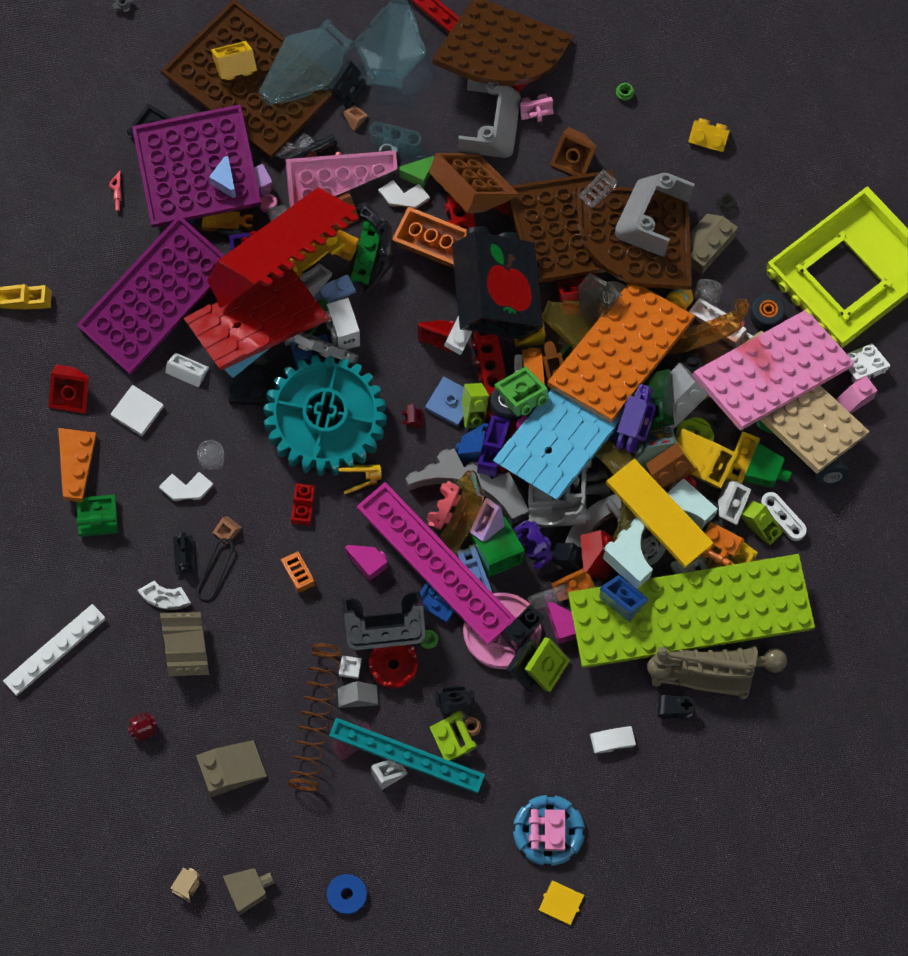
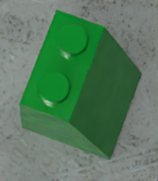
(499, 551)

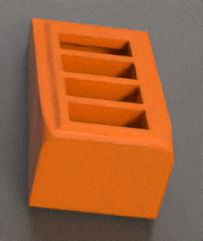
(306, 584)

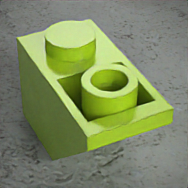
(474, 404)
(761, 522)

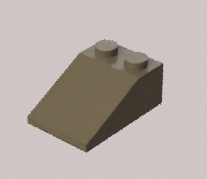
(230, 767)

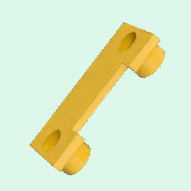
(333, 245)

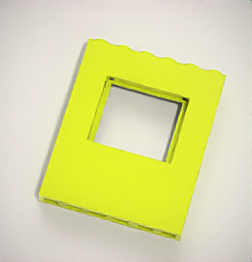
(876, 240)

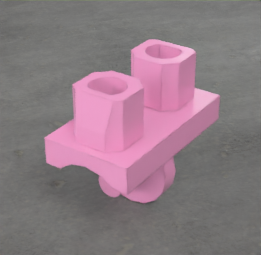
(536, 108)

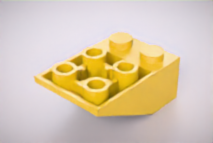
(710, 458)

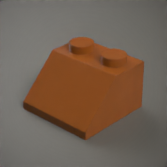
(671, 466)

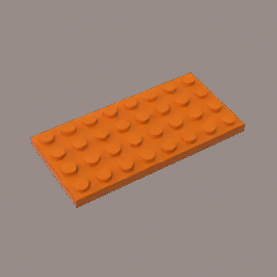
(620, 351)

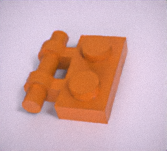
(725, 540)

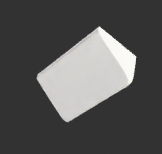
(186, 369)

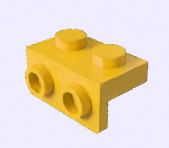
(709, 135)

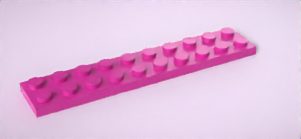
(436, 563)

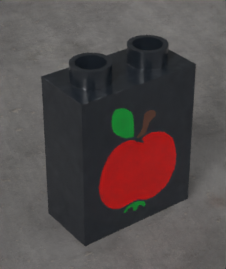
(497, 284)

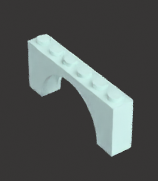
(626, 552)

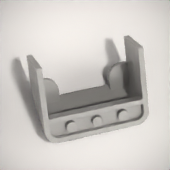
(500, 138)
(638, 228)

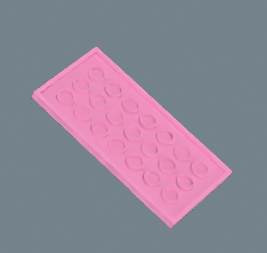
(773, 369)

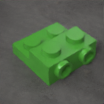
(522, 391)

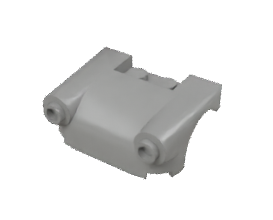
(567, 511)

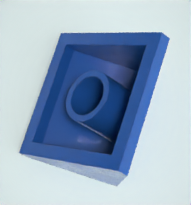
(622, 597)

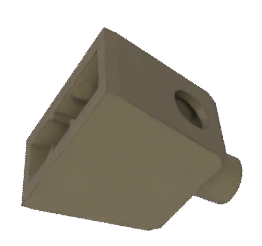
(247, 888)

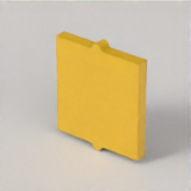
(561, 902)

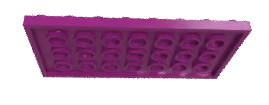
(152, 295)

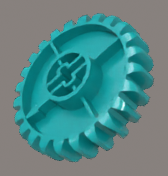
(315, 386)

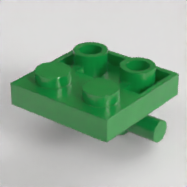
(97, 515)

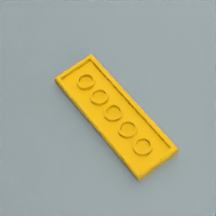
(659, 513)

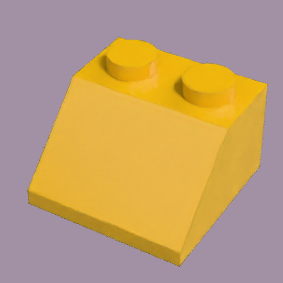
(234, 60)

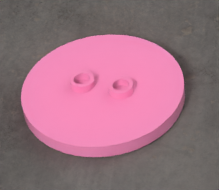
(499, 652)

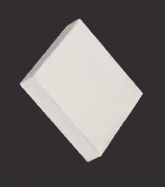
(137, 410)

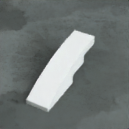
(704, 312)

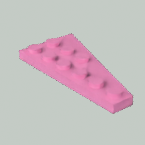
(336, 172)

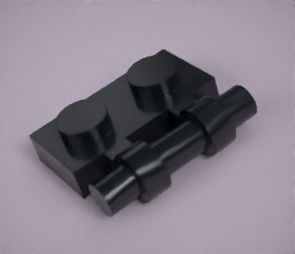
(343, 83)

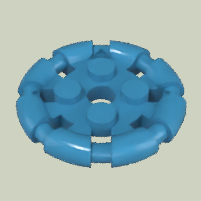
(575, 822)

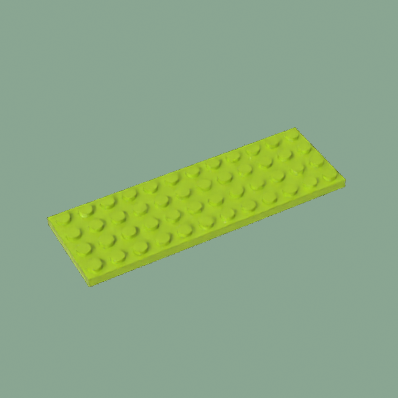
(695, 611)

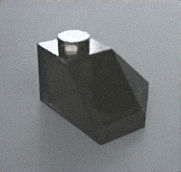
(596, 298)

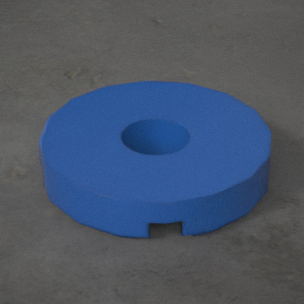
(342, 883)

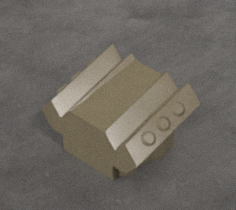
(184, 644)

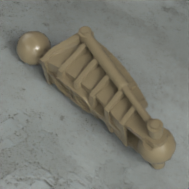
(713, 671)

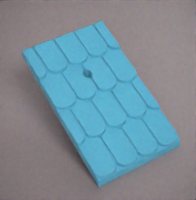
(557, 426)

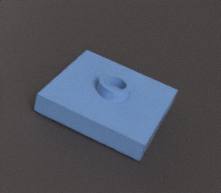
(447, 401)

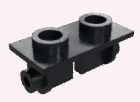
(184, 554)

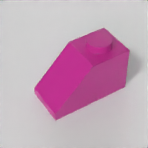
(367, 560)
(561, 622)

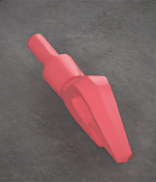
(117, 190)

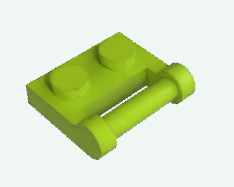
(447, 739)

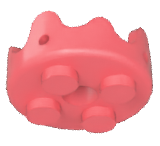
(437, 519)

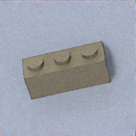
(709, 240)

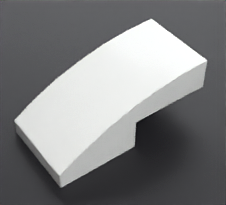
(612, 739)

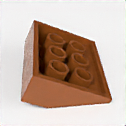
(471, 181)

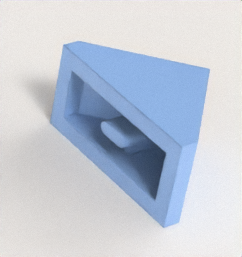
(222, 178)

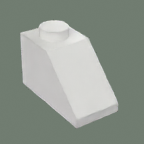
(732, 501)

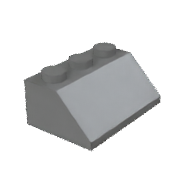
(685, 393)

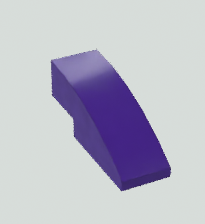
(493, 443)

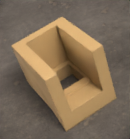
(186, 884)

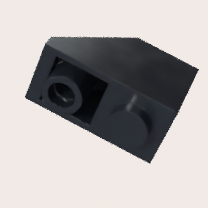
(568, 556)
(522, 627)

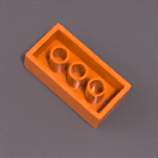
(428, 236)

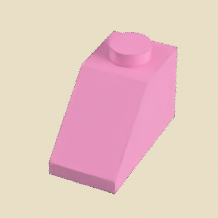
(857, 395)

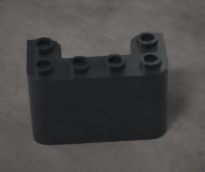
(384, 629)

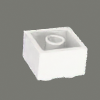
(342, 324)

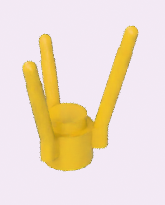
(372, 472)

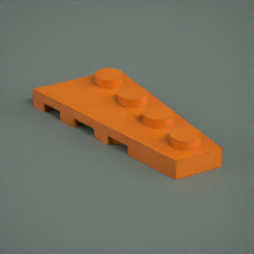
(75, 458)

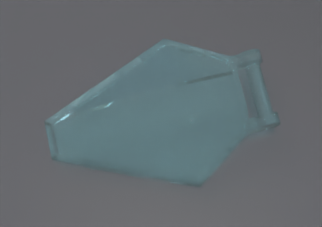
(391, 45)
(305, 64)

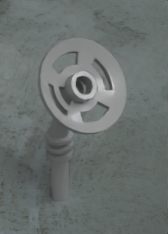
(646, 546)

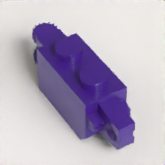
(636, 419)

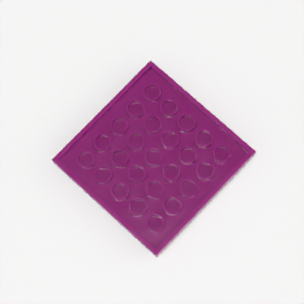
(183, 153)

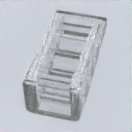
(603, 175)

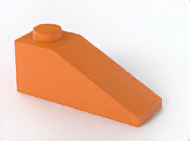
(533, 360)

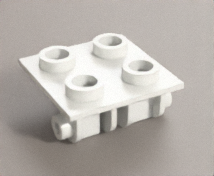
(867, 362)

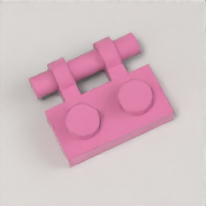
(554, 830)

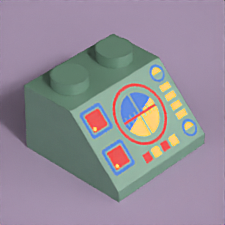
(655, 443)

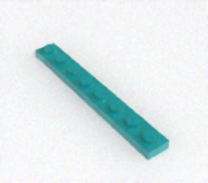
(406, 755)

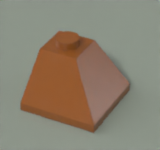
(573, 152)

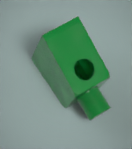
(766, 468)

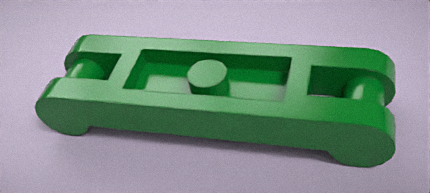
(366, 254)

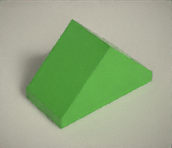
(417, 171)

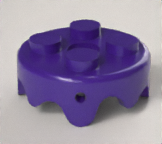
(536, 544)

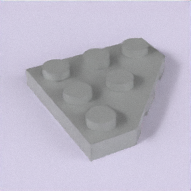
(310, 342)

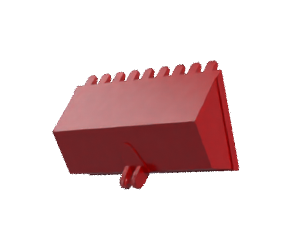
(277, 243)

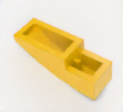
(25, 297)

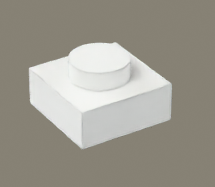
(350, 667)

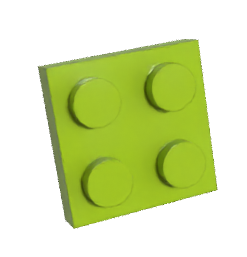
(547, 664)

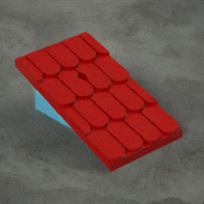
(256, 321)

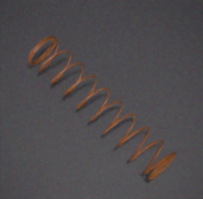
(320, 654)

